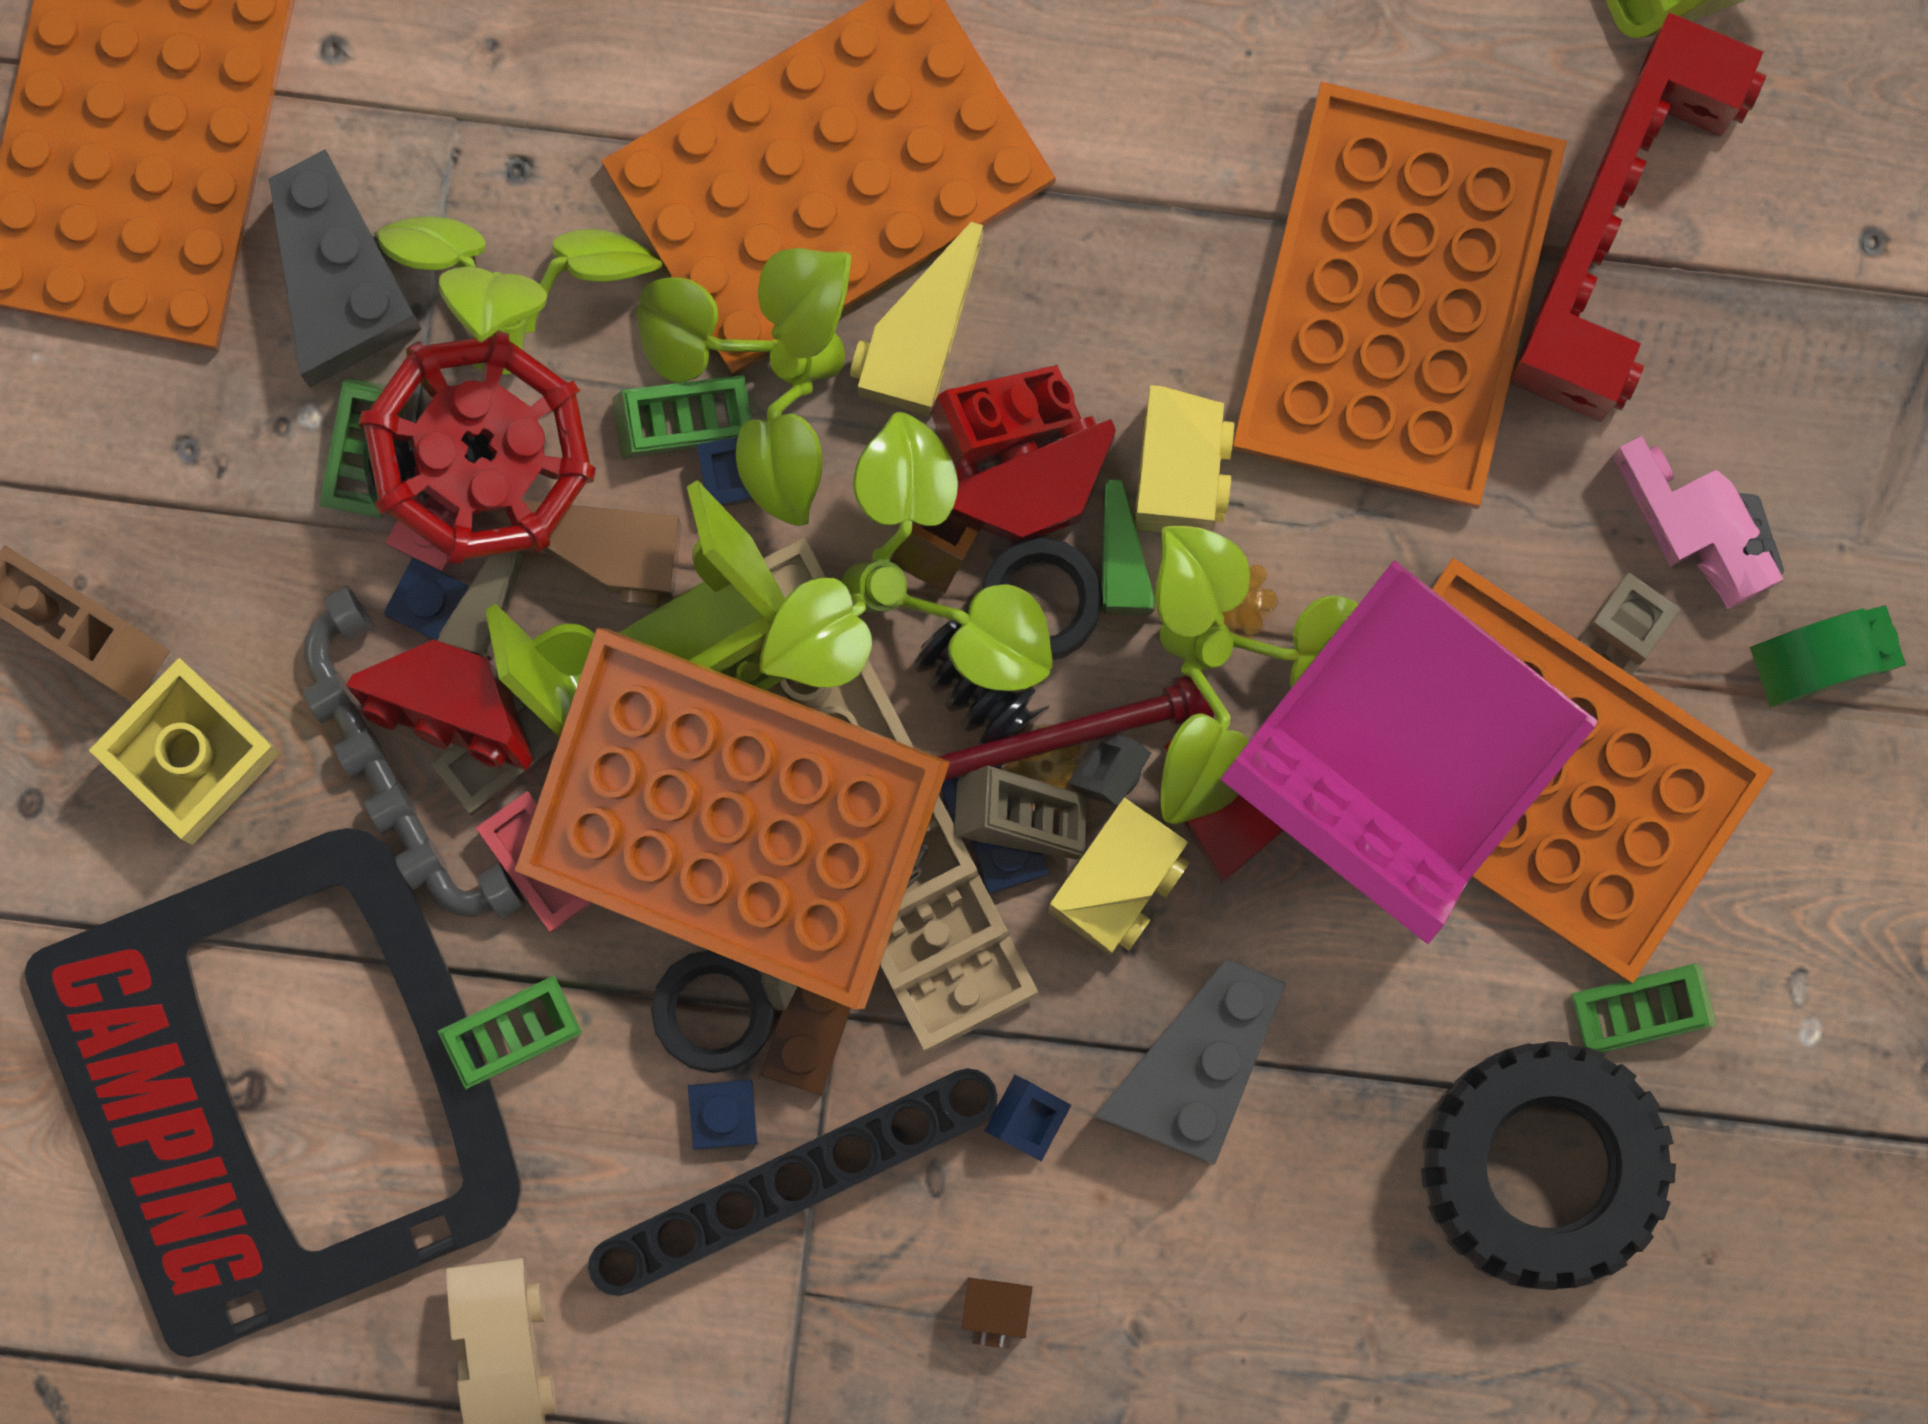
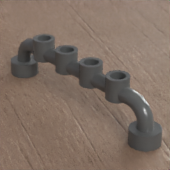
(362, 753)

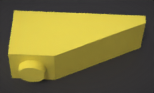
(915, 337)

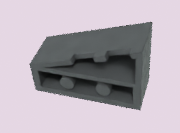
(334, 273)
(1199, 1067)

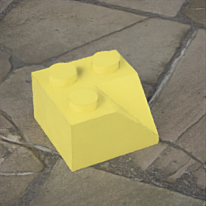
(1182, 462)
(184, 752)
(1118, 878)

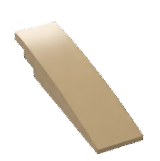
(948, 943)

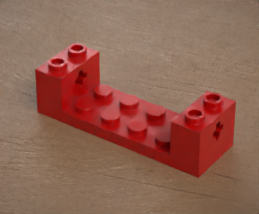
(1685, 75)

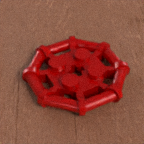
(512, 435)

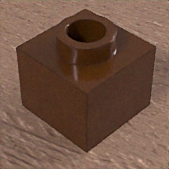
(937, 550)
(996, 1311)

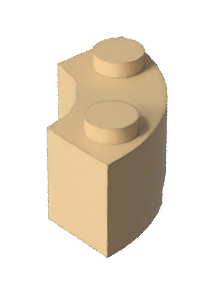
(496, 1344)

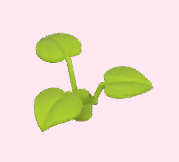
(804, 299)
(501, 301)
(1196, 583)
(817, 629)

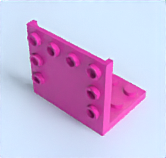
(1408, 750)

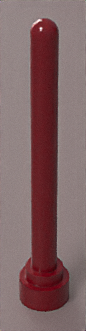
(1175, 704)

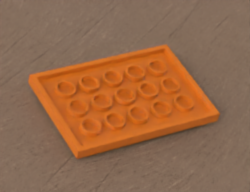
(848, 142)
(136, 160)
(1399, 295)
(1630, 813)
(732, 817)

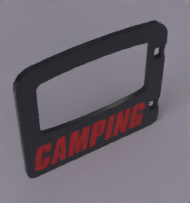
(167, 1127)

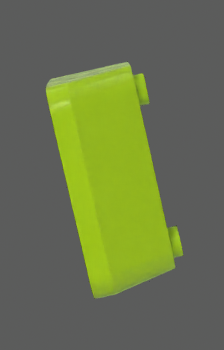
(711, 624)

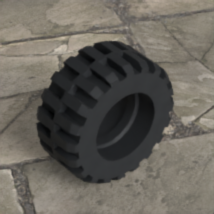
(1634, 1148)

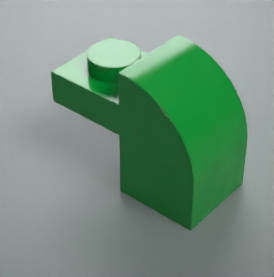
(1827, 655)

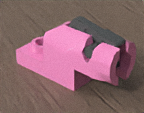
(1705, 520)

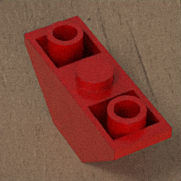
(1000, 413)
(1035, 486)
(446, 700)

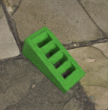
(629, 424)
(334, 497)
(1124, 572)
(1697, 994)
(557, 1008)

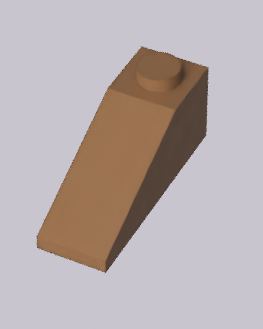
(617, 550)
(77, 627)

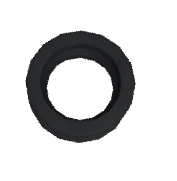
(1073, 563)
(665, 1018)

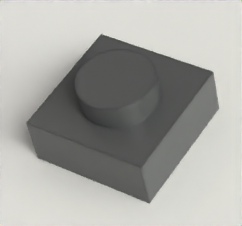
(1110, 769)

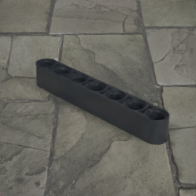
(760, 1183)

